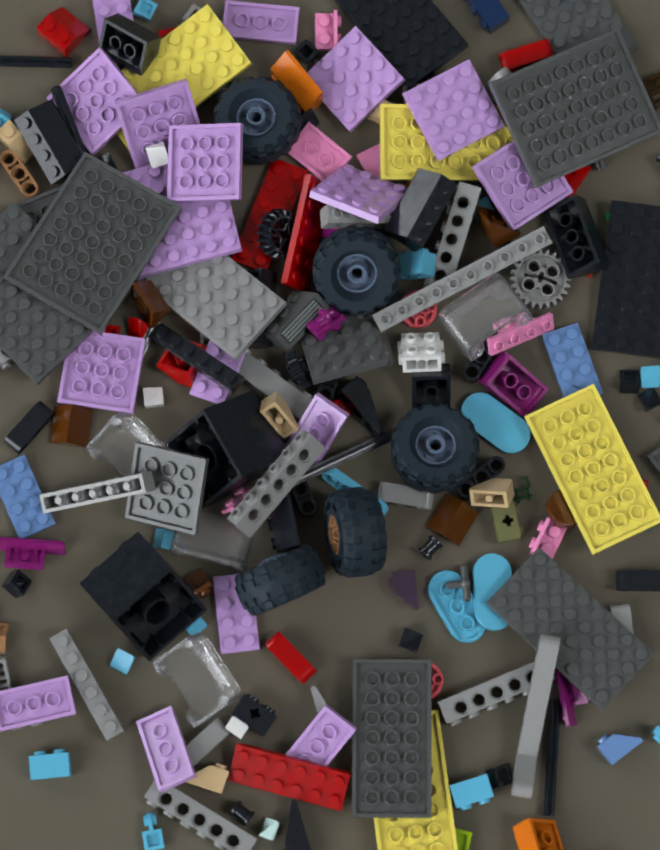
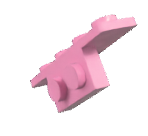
(513, 335)

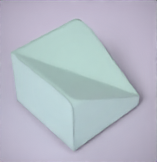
(269, 829)

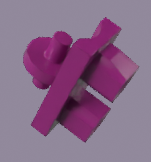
(325, 322)

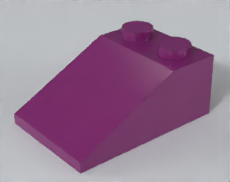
(513, 384)

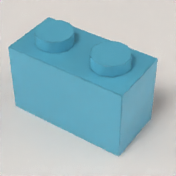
(417, 264)
(50, 765)
(471, 791)

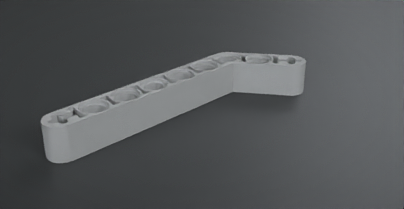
(534, 716)

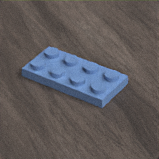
(570, 359)
(21, 498)

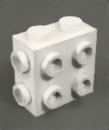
(420, 352)

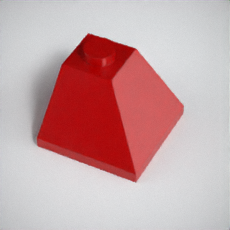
(177, 369)

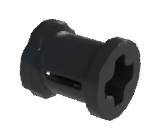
(430, 547)
(242, 813)

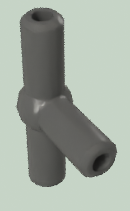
(464, 583)

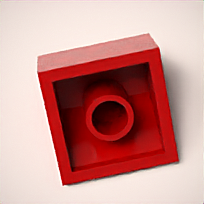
(62, 31)

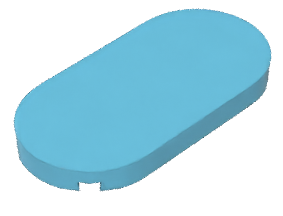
(496, 423)
(489, 576)
(453, 610)

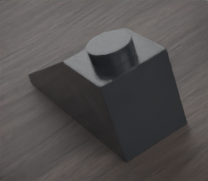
(359, 401)
(296, 834)

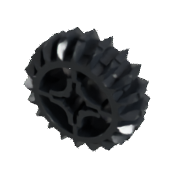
(276, 243)

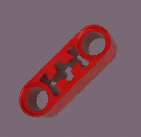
(525, 55)
(290, 657)

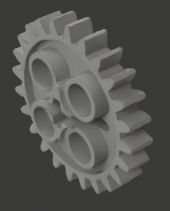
(536, 296)

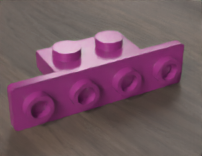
(29, 552)
(569, 697)

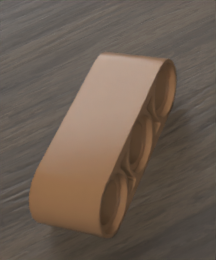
(16, 167)

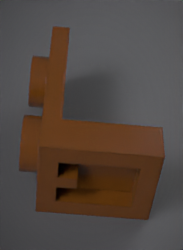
(199, 584)

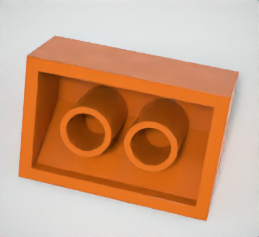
(296, 79)
(537, 835)

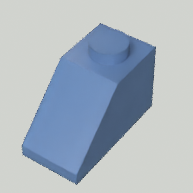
(616, 746)

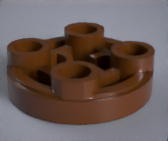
(559, 510)

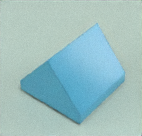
(162, 539)

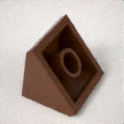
(495, 226)
(149, 302)
(71, 426)
(452, 519)

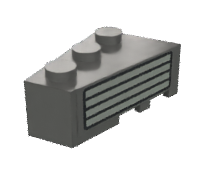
(292, 320)

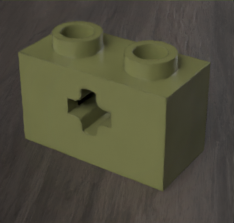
(514, 530)

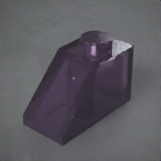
(405, 587)

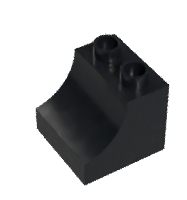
(235, 441)
(143, 596)

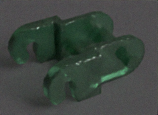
(528, 496)

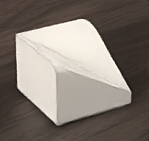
(157, 154)
(153, 397)
(236, 727)

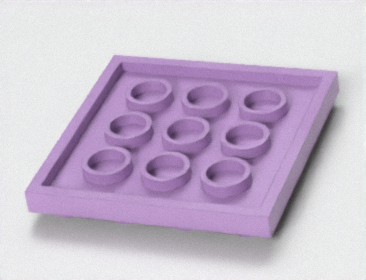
(355, 78)
(91, 99)
(453, 110)
(150, 113)
(205, 162)
(512, 190)
(359, 193)
(103, 373)

